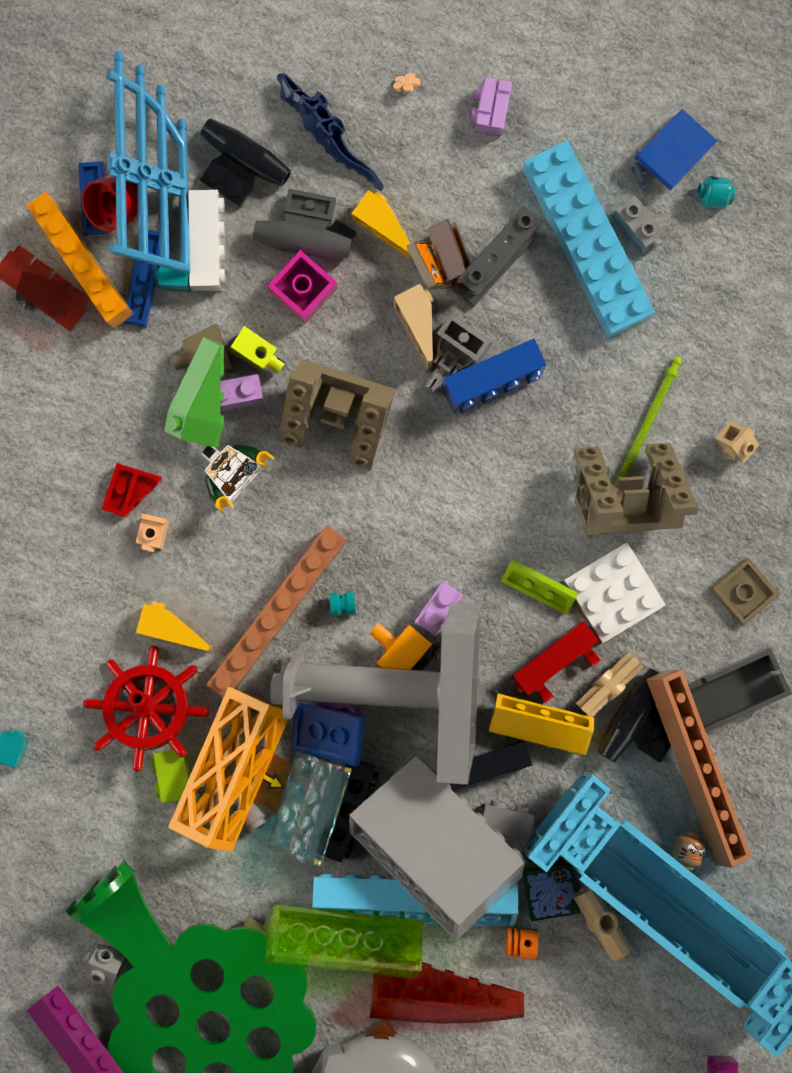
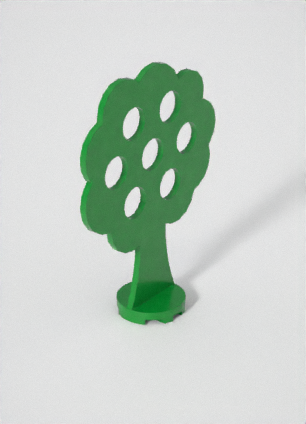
(121, 916)

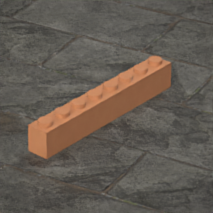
(277, 611)
(699, 768)

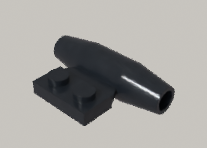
(240, 162)
(637, 722)

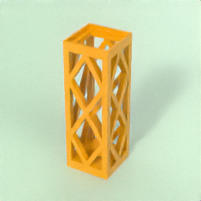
(239, 782)

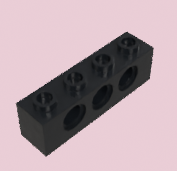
(366, 774)

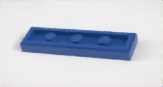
(143, 285)

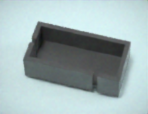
(738, 689)

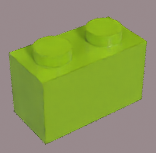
(171, 775)

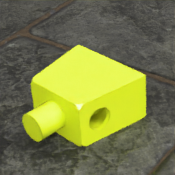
(245, 347)

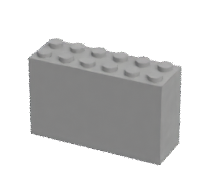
(436, 847)

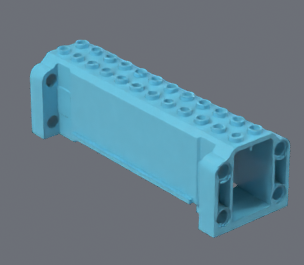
(670, 907)

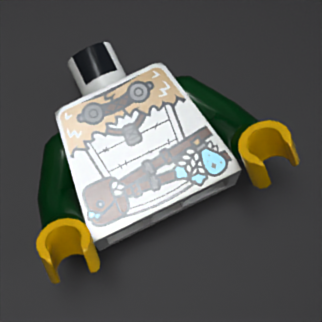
(232, 471)

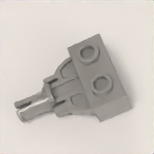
(459, 348)

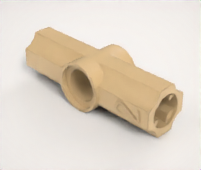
(609, 685)
(609, 934)

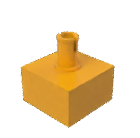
(402, 650)

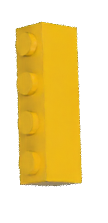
(541, 724)

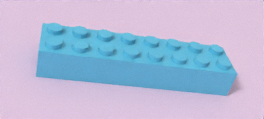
(587, 239)
(389, 899)

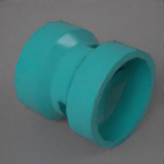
(342, 603)

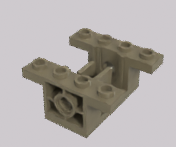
(340, 397)
(629, 506)

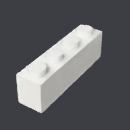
(205, 240)

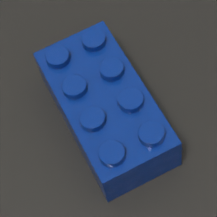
(494, 376)

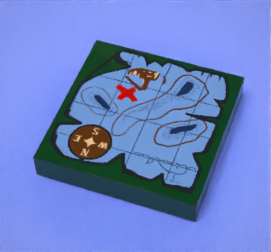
(550, 892)

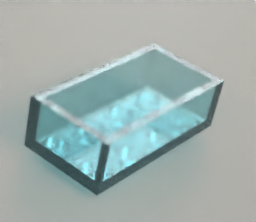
(308, 808)

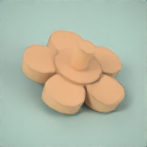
(406, 83)

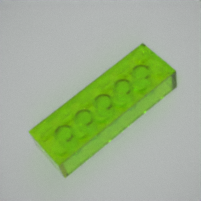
(344, 941)

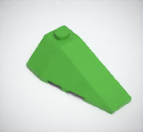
(196, 405)

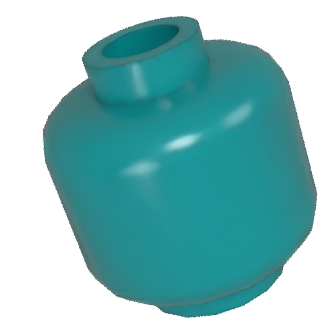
(716, 192)

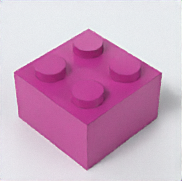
(302, 286)

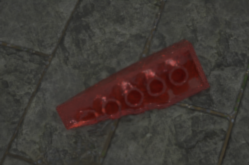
(442, 998)

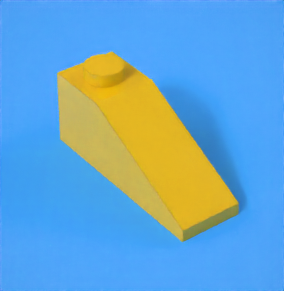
(378, 218)
(165, 625)

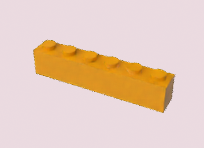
(80, 260)

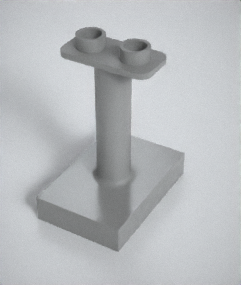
(449, 690)

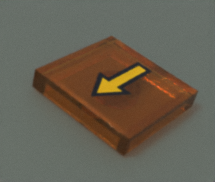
(274, 782)

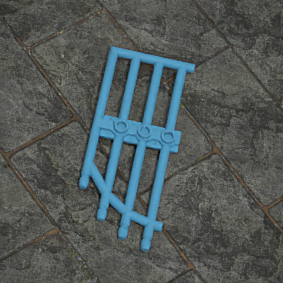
(148, 175)

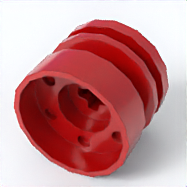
(100, 203)

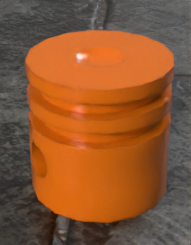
(515, 943)

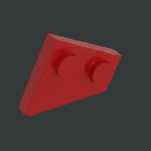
(128, 489)

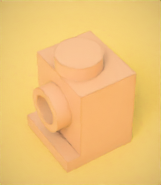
(160, 527)

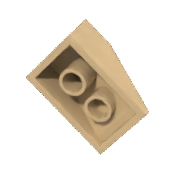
(415, 314)

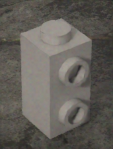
(639, 224)
(507, 821)

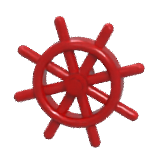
(145, 708)

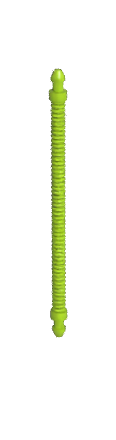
(671, 373)

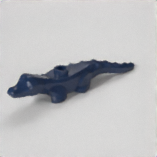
(324, 126)

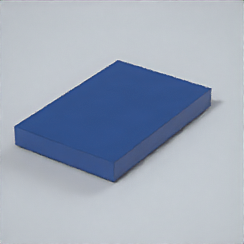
(676, 149)
(328, 733)

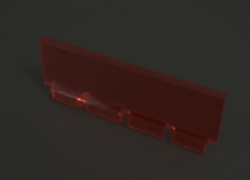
(45, 293)

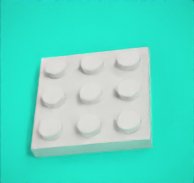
(614, 592)

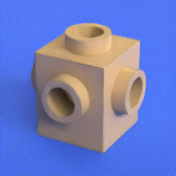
(737, 441)

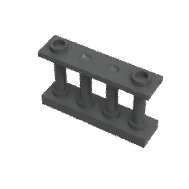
(499, 256)

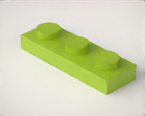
(539, 586)

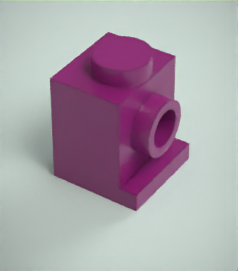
(721, 1064)

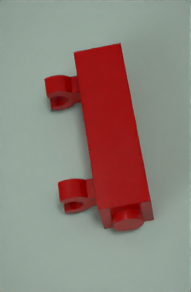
(554, 659)

